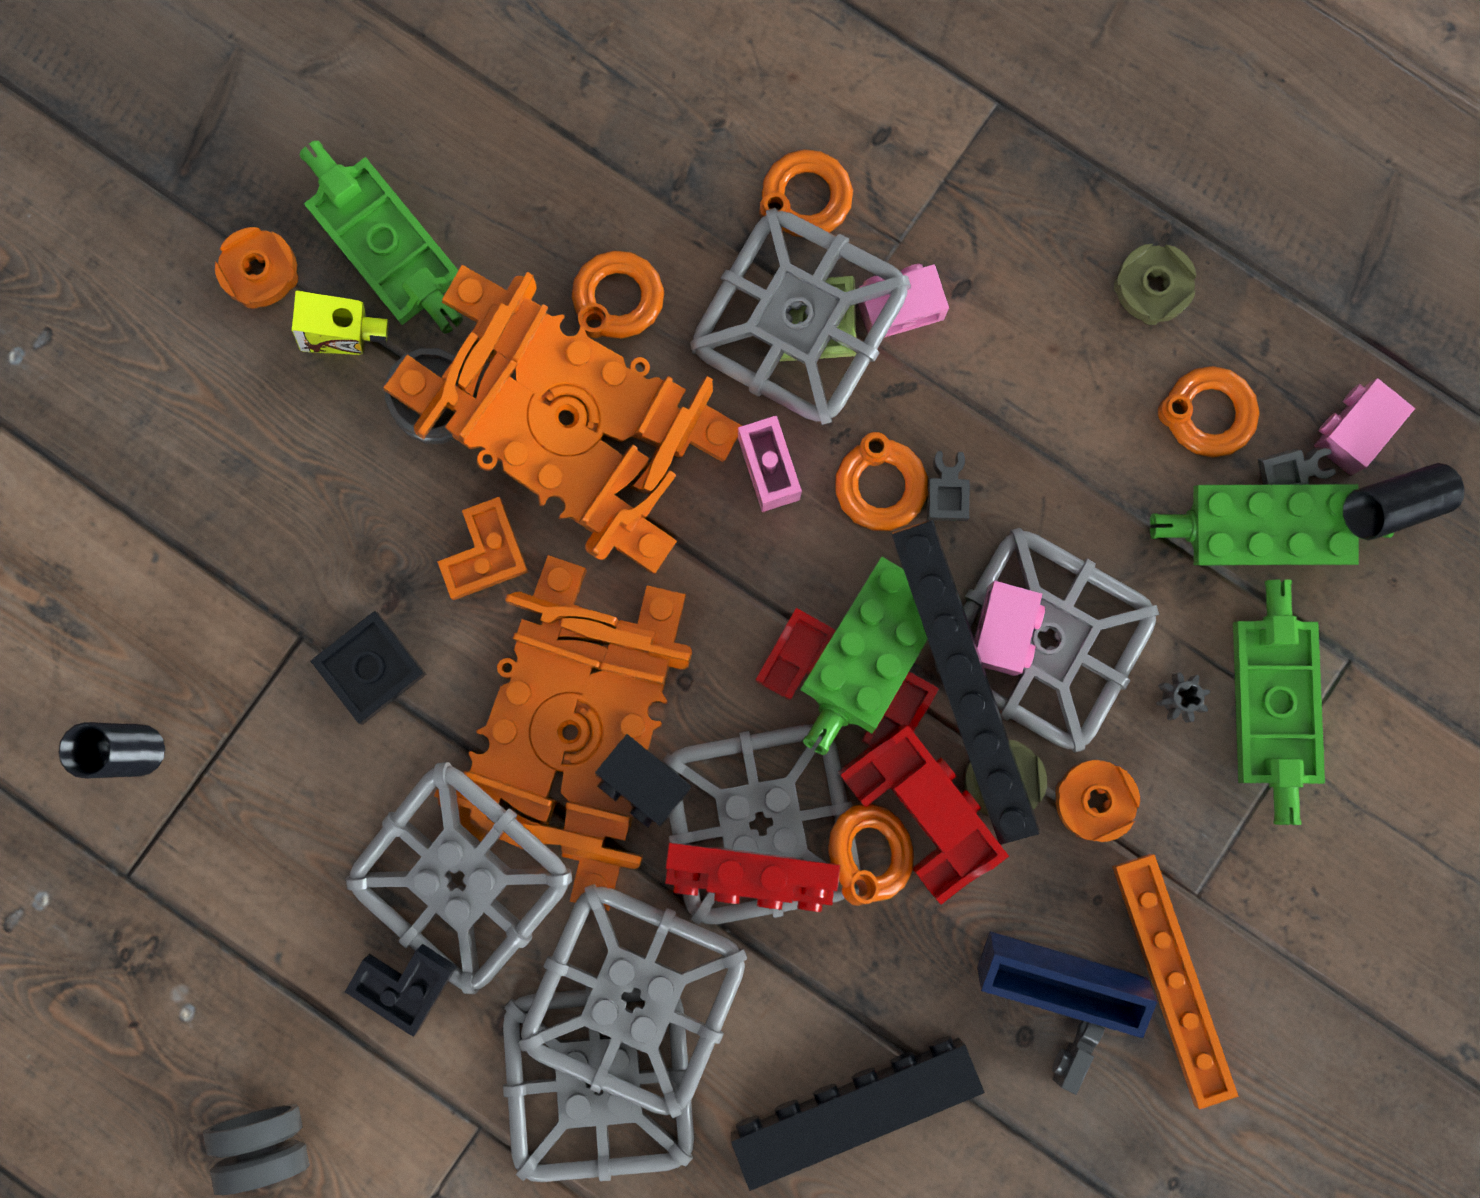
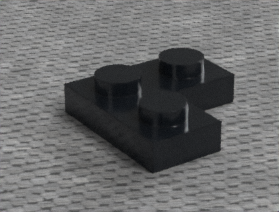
(403, 997)

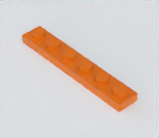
(1175, 981)

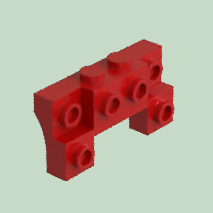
(799, 651)
(947, 817)
(751, 875)

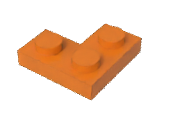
(494, 556)

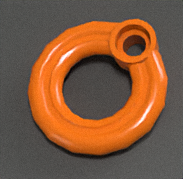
(809, 162)
(613, 325)
(1184, 429)
(895, 454)
(871, 887)

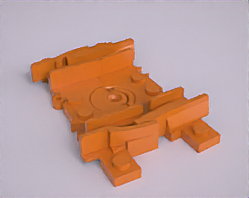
(556, 374)
(557, 689)

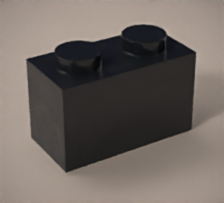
(642, 781)

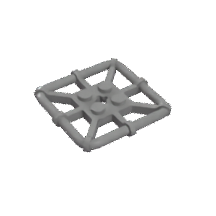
(807, 339)
(1074, 633)
(738, 807)
(483, 871)
(644, 1025)
(586, 1108)

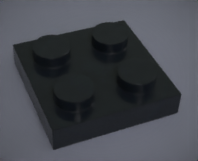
(368, 667)

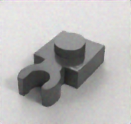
(1293, 468)
(947, 494)
(1073, 1063)

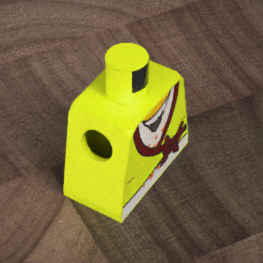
(321, 324)

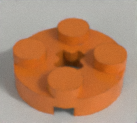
(234, 262)
(1118, 811)

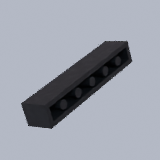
(855, 1112)

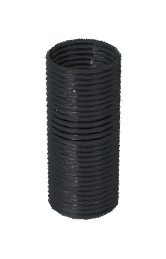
(1403, 501)
(111, 750)

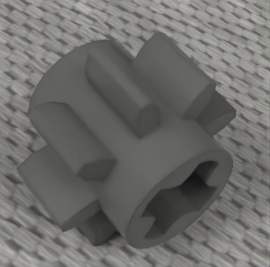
(1193, 694)

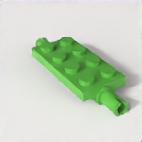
(381, 238)
(1265, 525)
(866, 657)
(1279, 702)

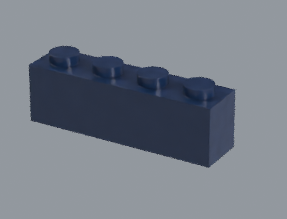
(1066, 984)

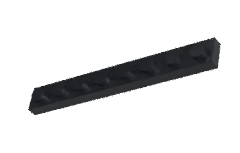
(965, 682)

